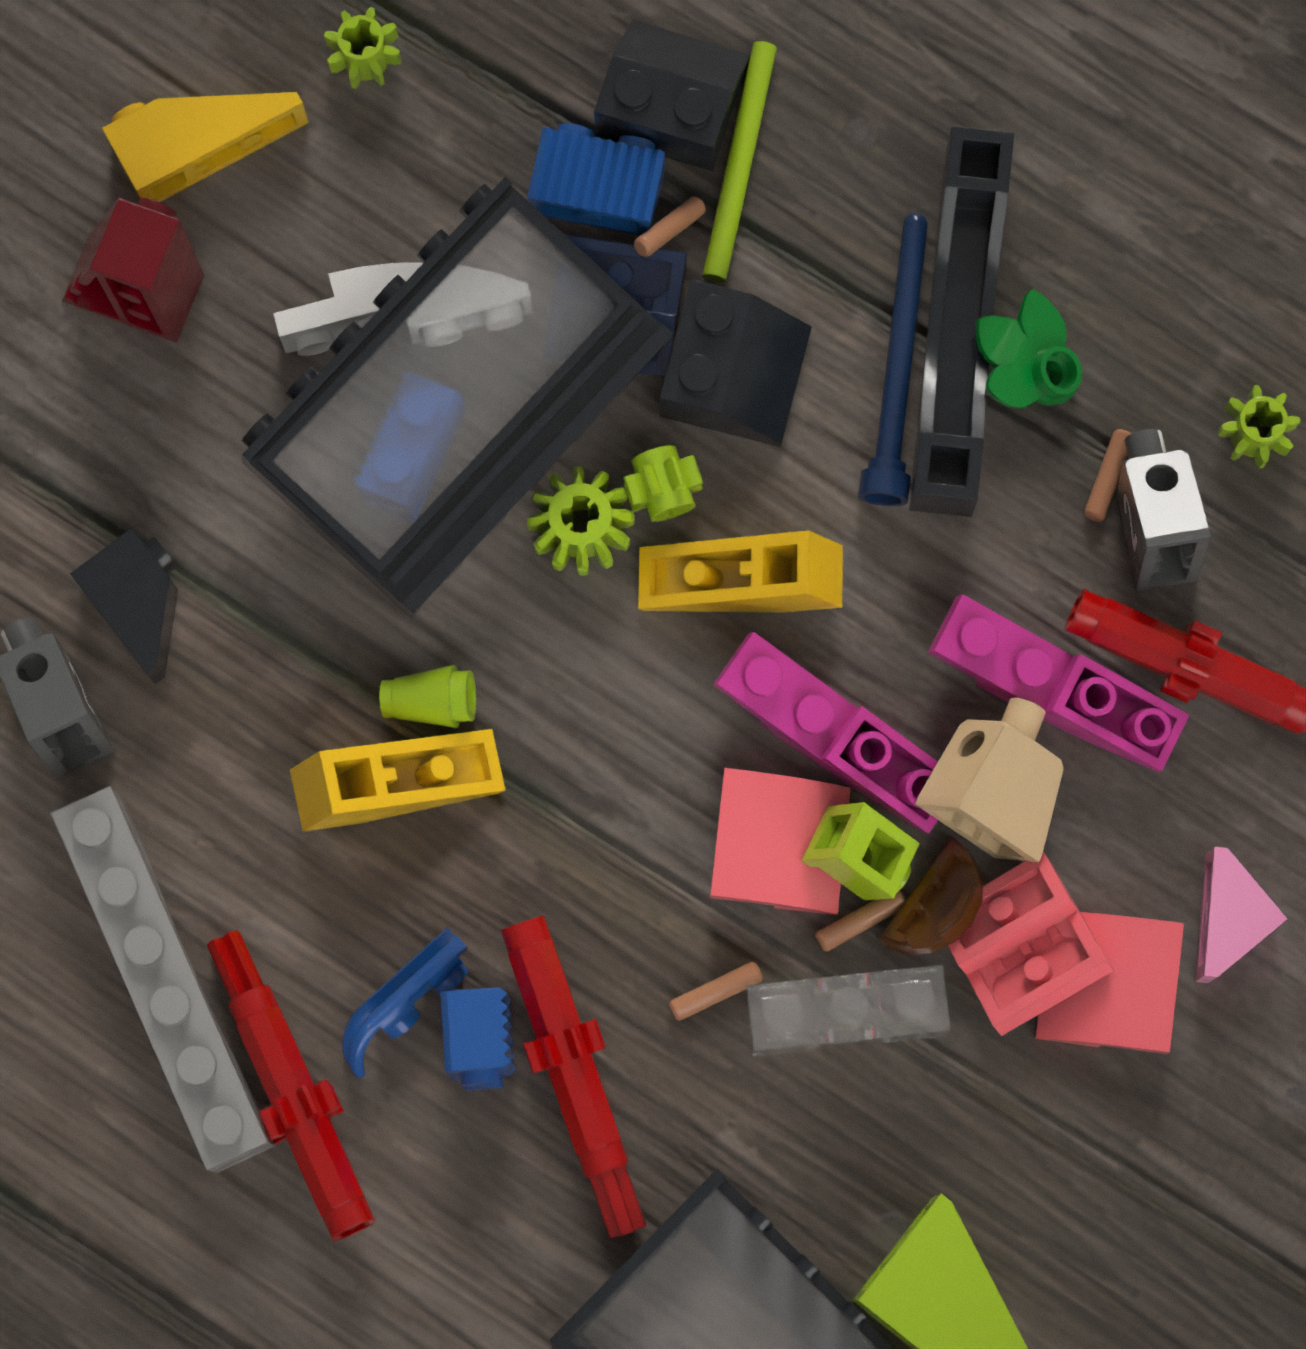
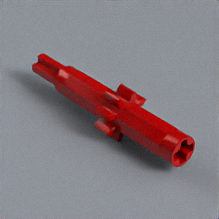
(1189, 660)
(566, 1050)
(298, 1106)

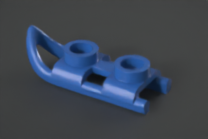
(393, 1003)

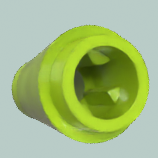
(430, 697)

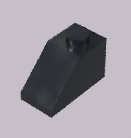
(134, 596)

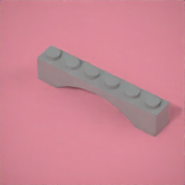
(161, 980)

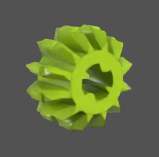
(561, 509)

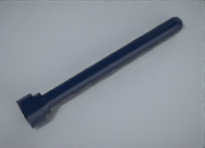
(885, 478)

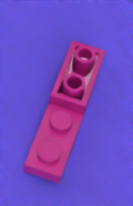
(1071, 689)
(829, 729)

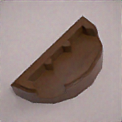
(940, 904)

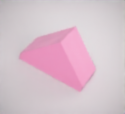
(1232, 916)

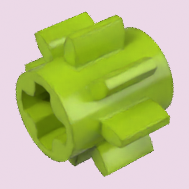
(352, 36)
(1247, 439)
(663, 483)

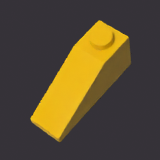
(190, 138)
(743, 574)
(395, 778)

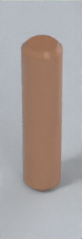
(669, 226)
(1107, 477)
(858, 921)
(715, 991)

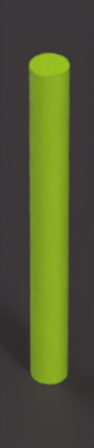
(739, 162)

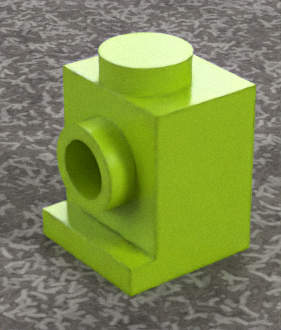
(862, 851)

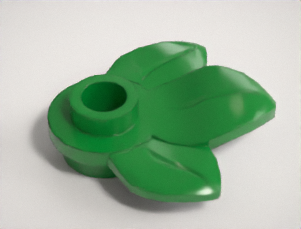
(1023, 352)

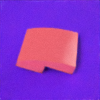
(763, 837)
(1027, 946)
(1132, 1003)

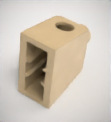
(997, 784)

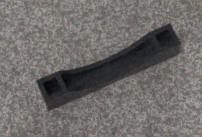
(961, 293)

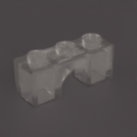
(847, 1010)

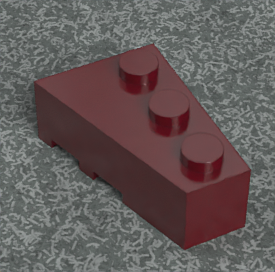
(138, 269)

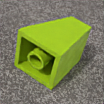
(937, 1289)

